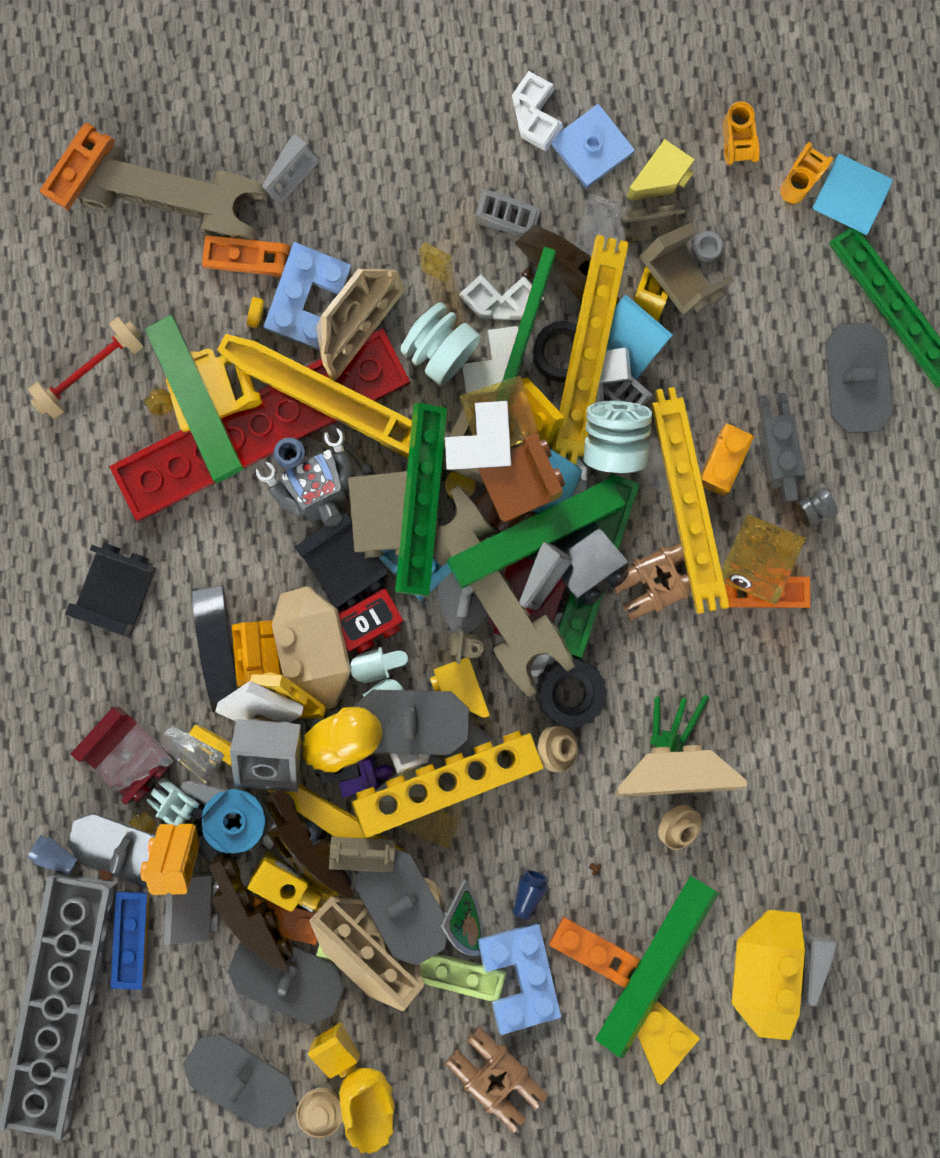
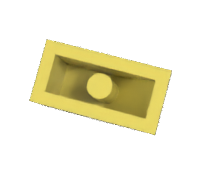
(662, 173)

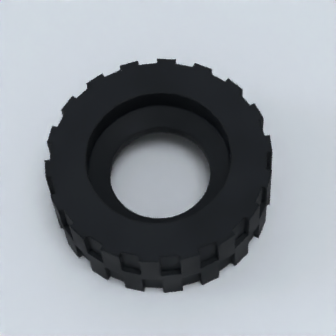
(587, 709)

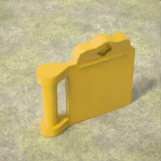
(219, 386)

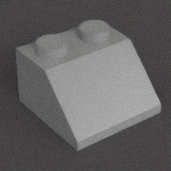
(266, 755)
(193, 914)

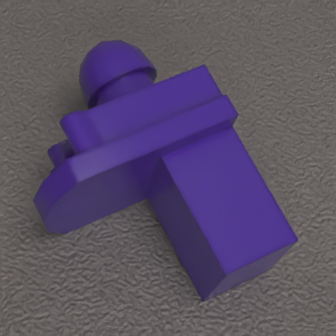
(369, 777)

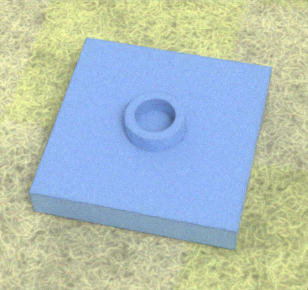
(592, 146)

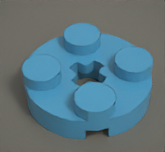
(233, 839)

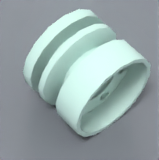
(435, 339)
(617, 436)

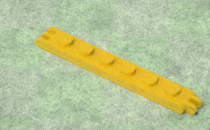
(589, 345)
(689, 501)

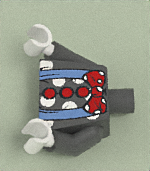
(315, 486)

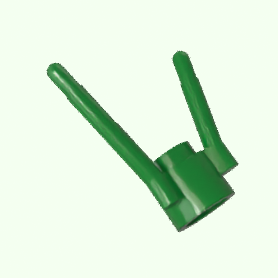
(671, 738)

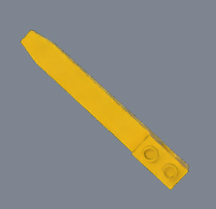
(319, 393)
(308, 803)

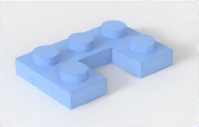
(300, 272)
(537, 998)

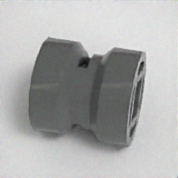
(816, 508)

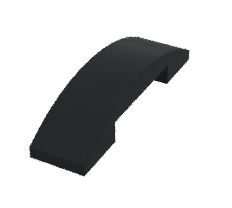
(214, 643)

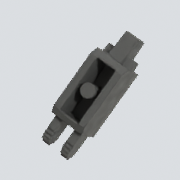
(780, 448)

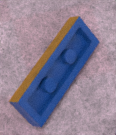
(130, 940)

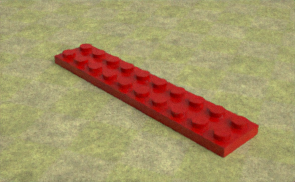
(176, 468)

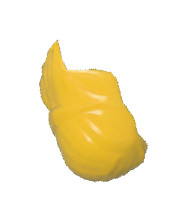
(342, 739)
(367, 1109)

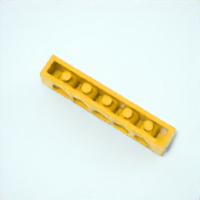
(523, 762)

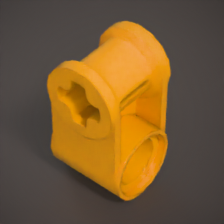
(740, 140)
(806, 171)

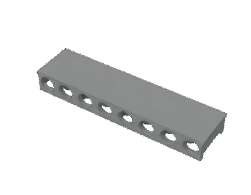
(57, 1005)

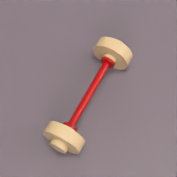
(47, 399)

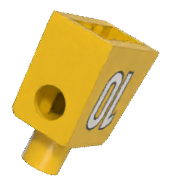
(270, 878)

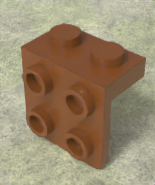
(526, 483)

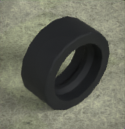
(542, 338)

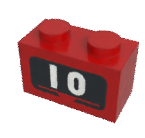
(370, 620)

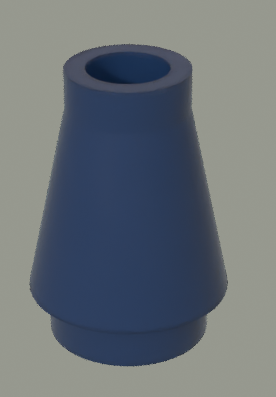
(530, 891)

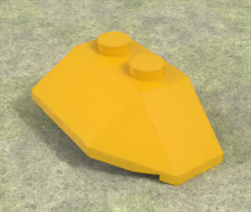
(770, 974)

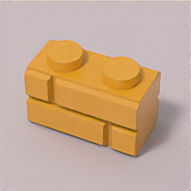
(725, 459)
(254, 650)
(171, 859)

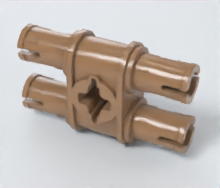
(656, 595)
(497, 1062)

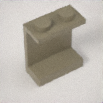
(679, 273)
(377, 512)

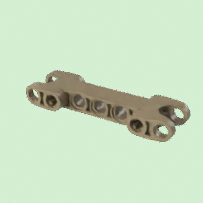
(212, 202)
(522, 635)

